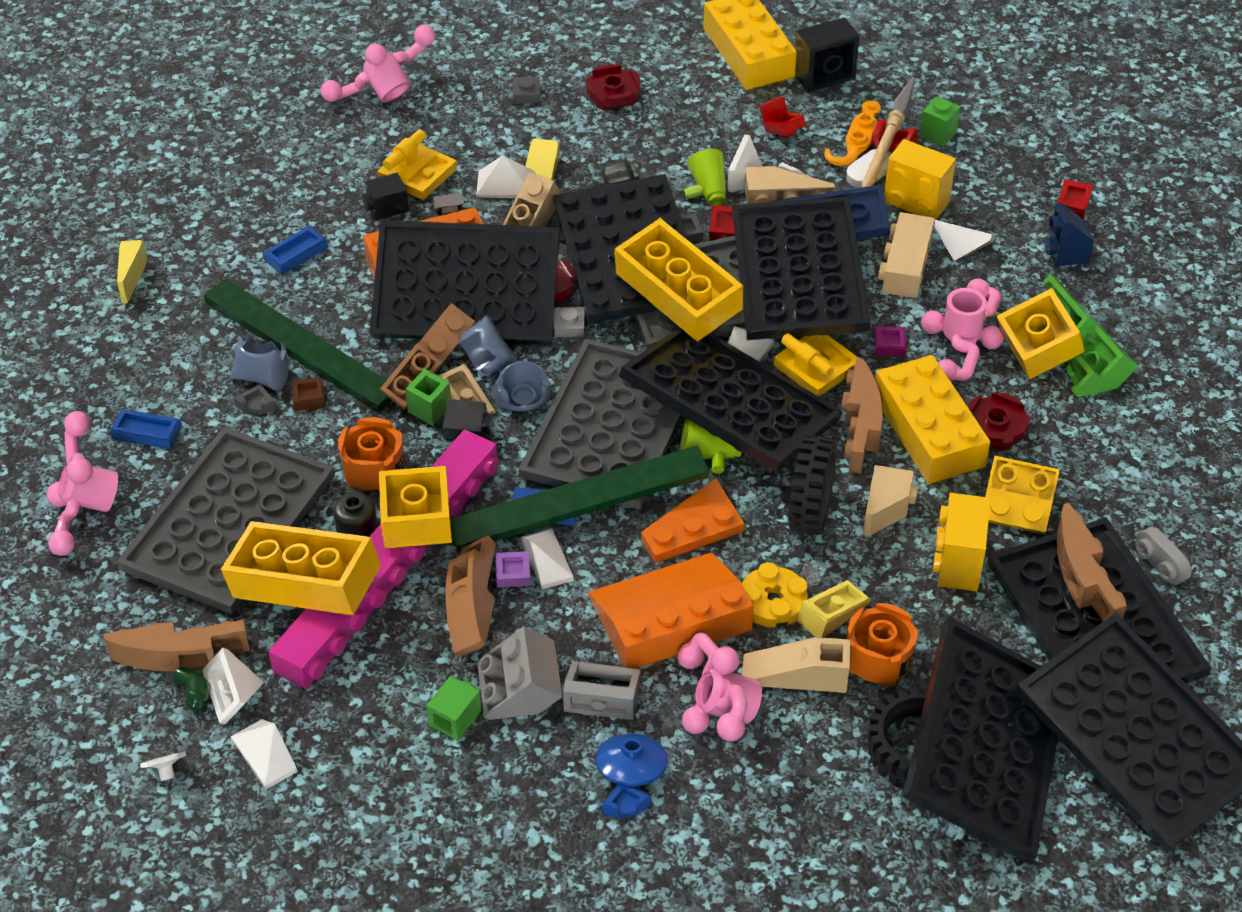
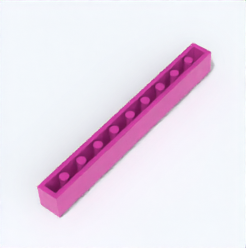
(321, 635)

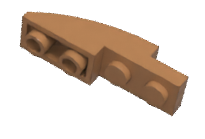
(428, 353)
(863, 414)
(1080, 565)
(467, 598)
(164, 649)

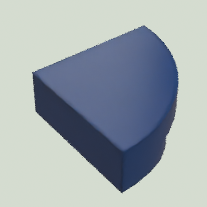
(625, 802)

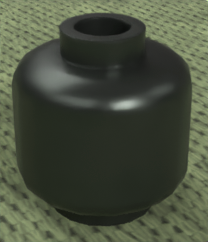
(618, 172)
(355, 515)

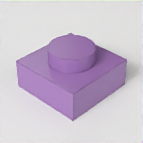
(513, 569)

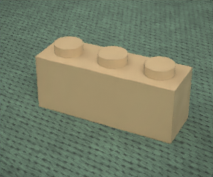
(906, 255)

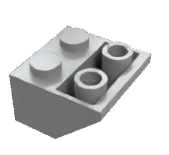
(519, 676)

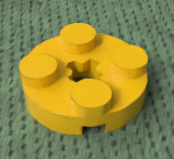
(775, 580)

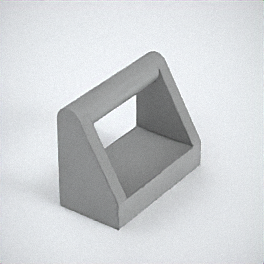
(601, 698)

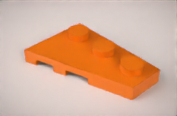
(693, 524)

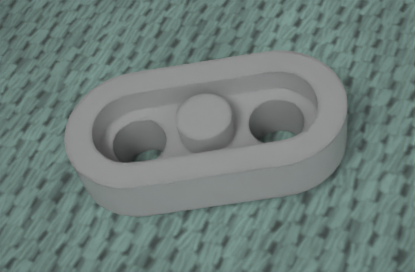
(1163, 555)

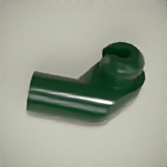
(196, 688)

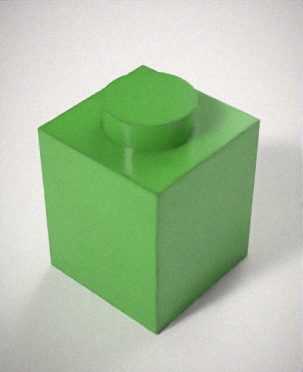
(939, 121)
(428, 397)
(454, 707)

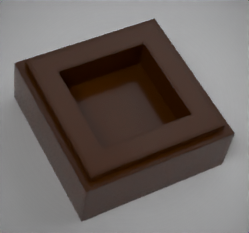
(308, 394)

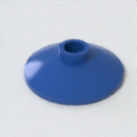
(631, 760)

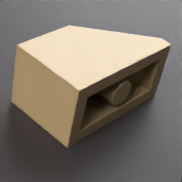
(888, 498)

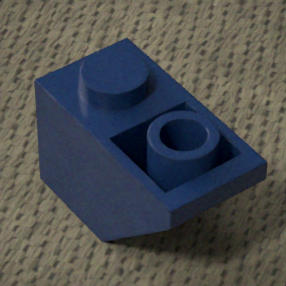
(1068, 238)

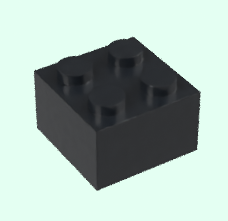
(826, 54)

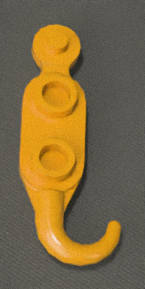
(858, 136)

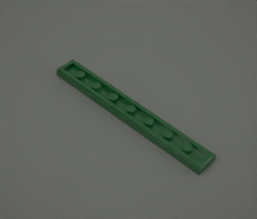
(299, 343)
(580, 497)

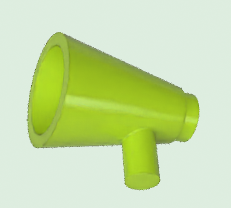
(709, 173)
(709, 445)

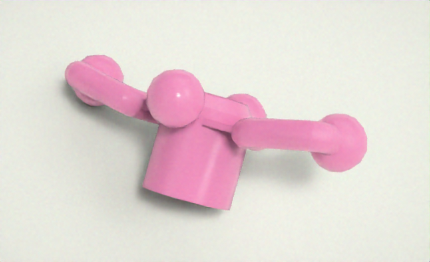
(382, 70)
(964, 325)
(78, 486)
(719, 690)

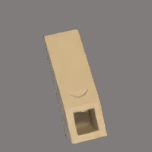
(775, 184)
(534, 202)
(802, 665)

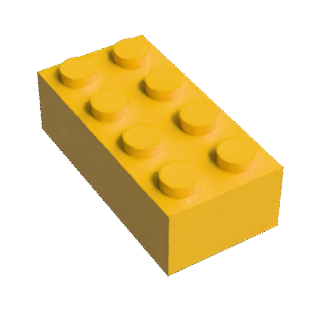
(750, 41)
(679, 279)
(931, 419)
(301, 567)

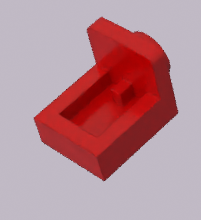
(779, 120)
(907, 134)
(1075, 196)
(721, 223)

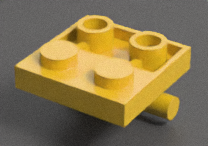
(418, 166)
(814, 362)
(1021, 494)

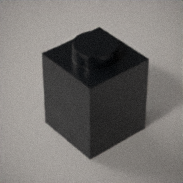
(385, 196)
(468, 416)

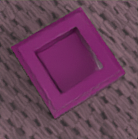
(889, 341)

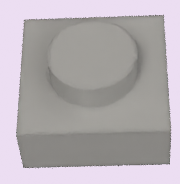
(448, 203)
(569, 322)

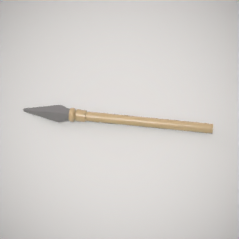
(895, 119)

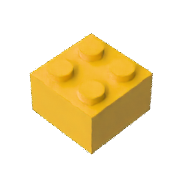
(919, 179)
(1041, 333)
(414, 507)
(961, 541)

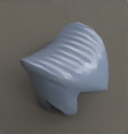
(486, 347)
(260, 363)
(522, 387)

